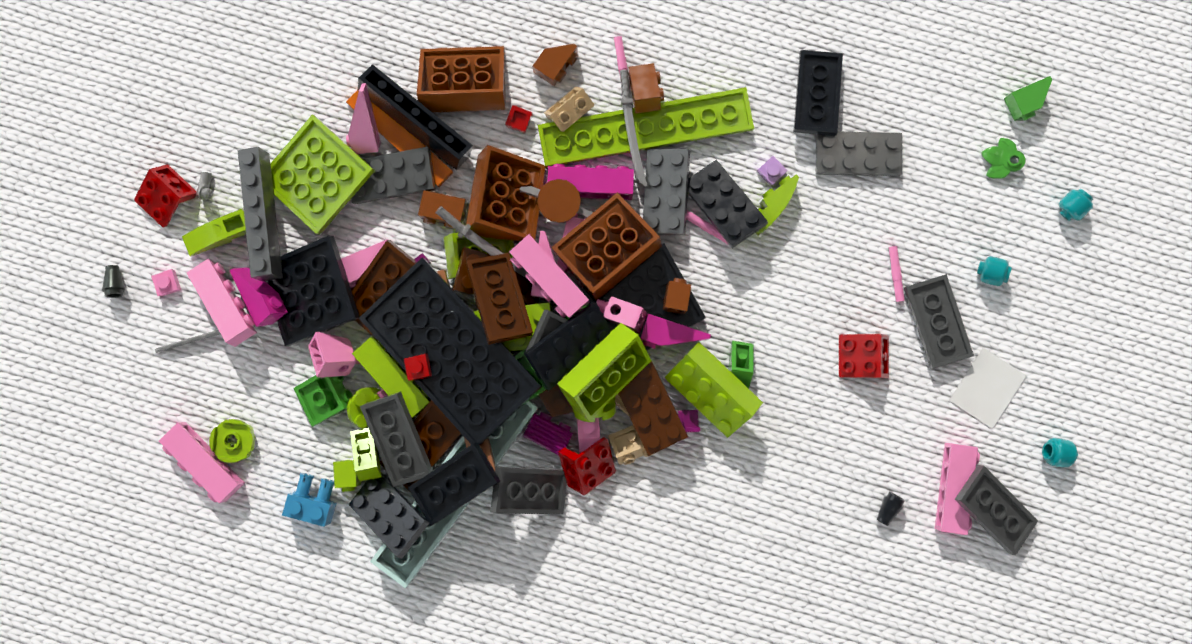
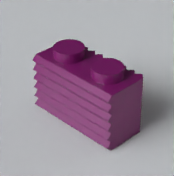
(547, 433)

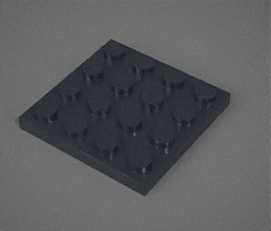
(313, 291)

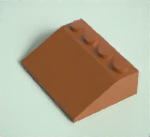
(462, 79)
(496, 202)
(607, 246)

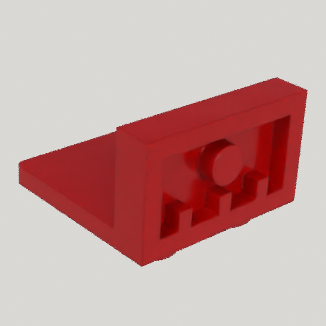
(162, 193)
(864, 356)
(588, 468)

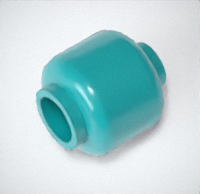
(1075, 205)
(994, 271)
(1060, 452)

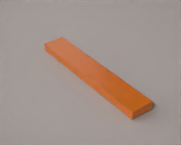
(403, 140)

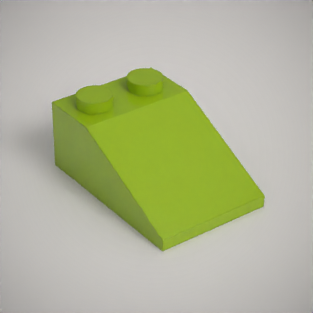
(454, 245)

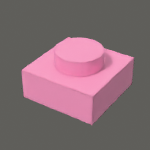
(166, 282)

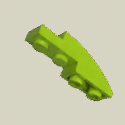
(776, 201)
(215, 233)

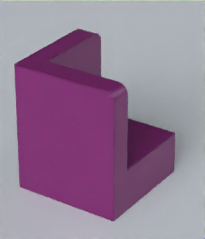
(689, 420)

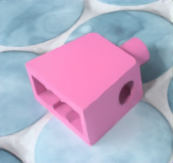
(630, 314)
(331, 355)

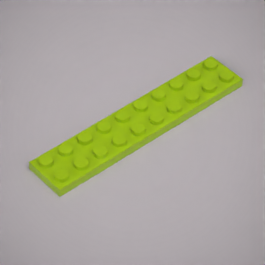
(674, 124)

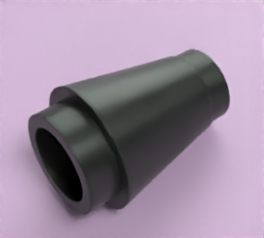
(113, 284)

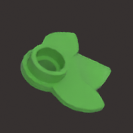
(1000, 157)

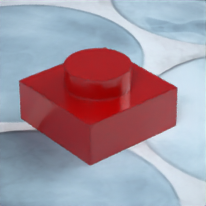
(518, 119)
(417, 367)

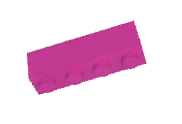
(596, 182)

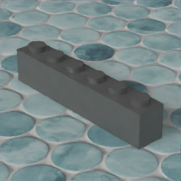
(260, 214)

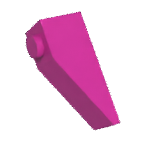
(259, 297)
(665, 333)

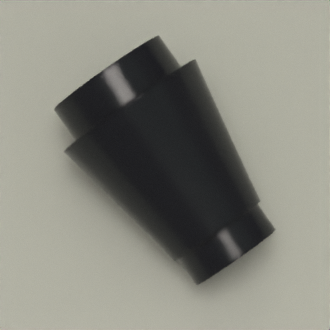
(890, 507)

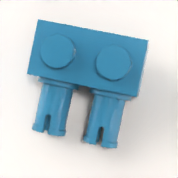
(307, 508)

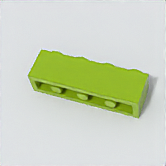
(390, 375)

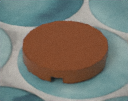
(559, 200)

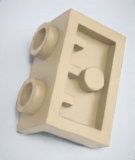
(569, 108)
(627, 445)

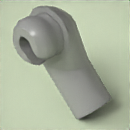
(203, 190)

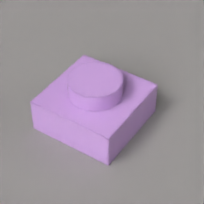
(772, 171)

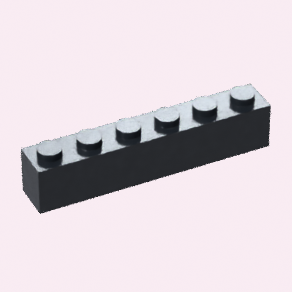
(415, 118)

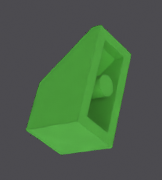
(1027, 100)
(741, 361)

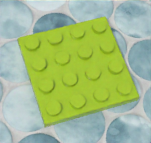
(317, 174)

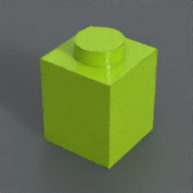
(345, 475)

